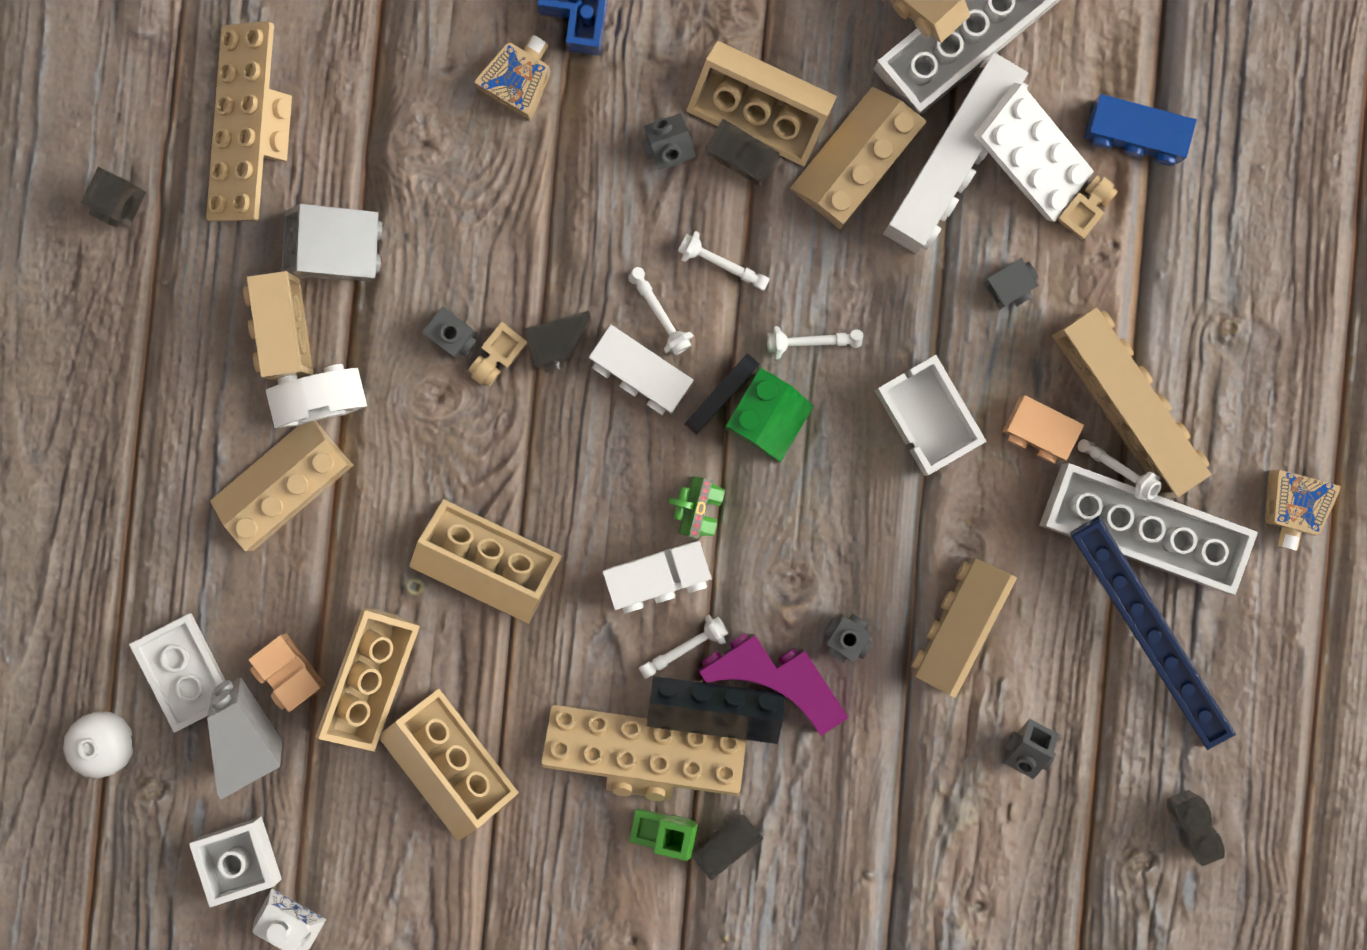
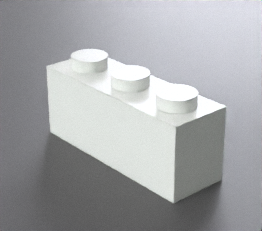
(640, 371)

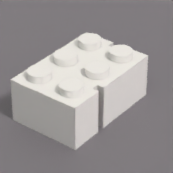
(930, 415)
(657, 576)

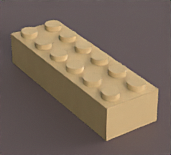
(1132, 403)

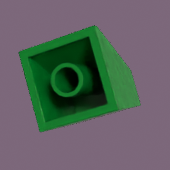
(769, 415)

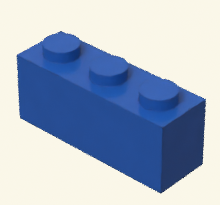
(1140, 130)

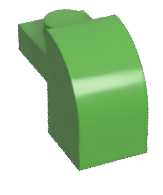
(669, 835)

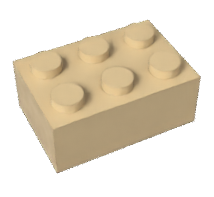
(278, 325)

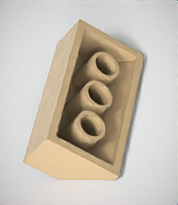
(761, 102)
(858, 156)
(280, 485)
(485, 561)
(963, 626)
(368, 679)
(448, 765)

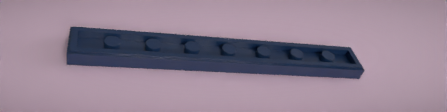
(1152, 632)

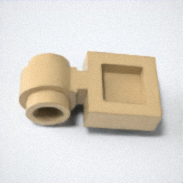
(1083, 213)
(504, 347)

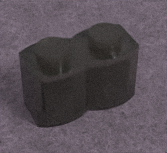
(1196, 832)

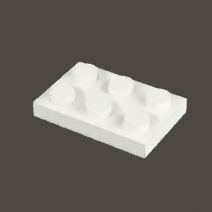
(179, 670)

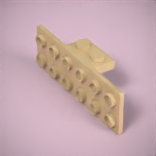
(248, 122)
(641, 757)

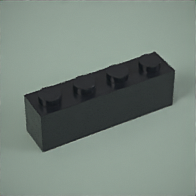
(716, 710)

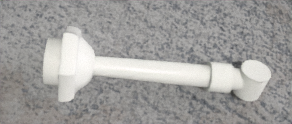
(691, 248)
(677, 340)
(778, 342)
(1146, 486)
(713, 630)

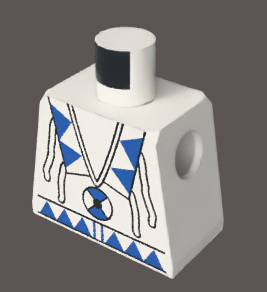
(286, 923)

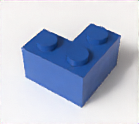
(585, 22)

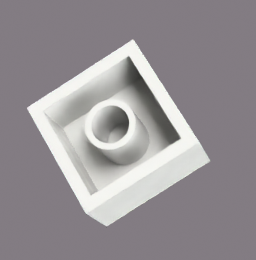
(235, 862)

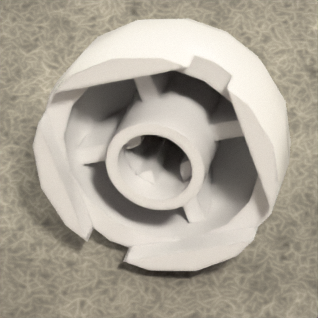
(98, 744)

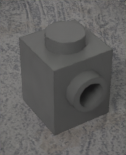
(1012, 284)
(451, 333)

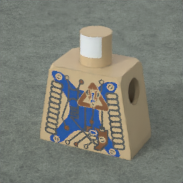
(517, 77)
(1298, 506)

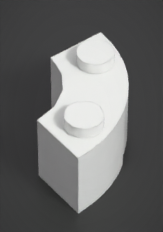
(315, 396)

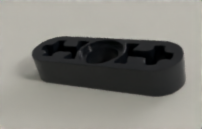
(721, 394)

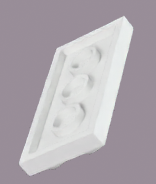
(1033, 152)

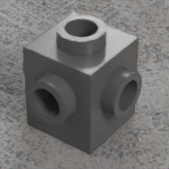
(668, 141)
(838, 629)
(1031, 749)

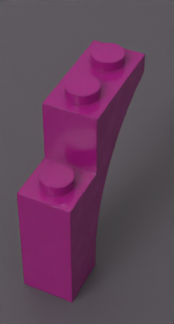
(793, 677)

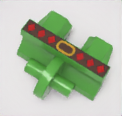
(692, 506)

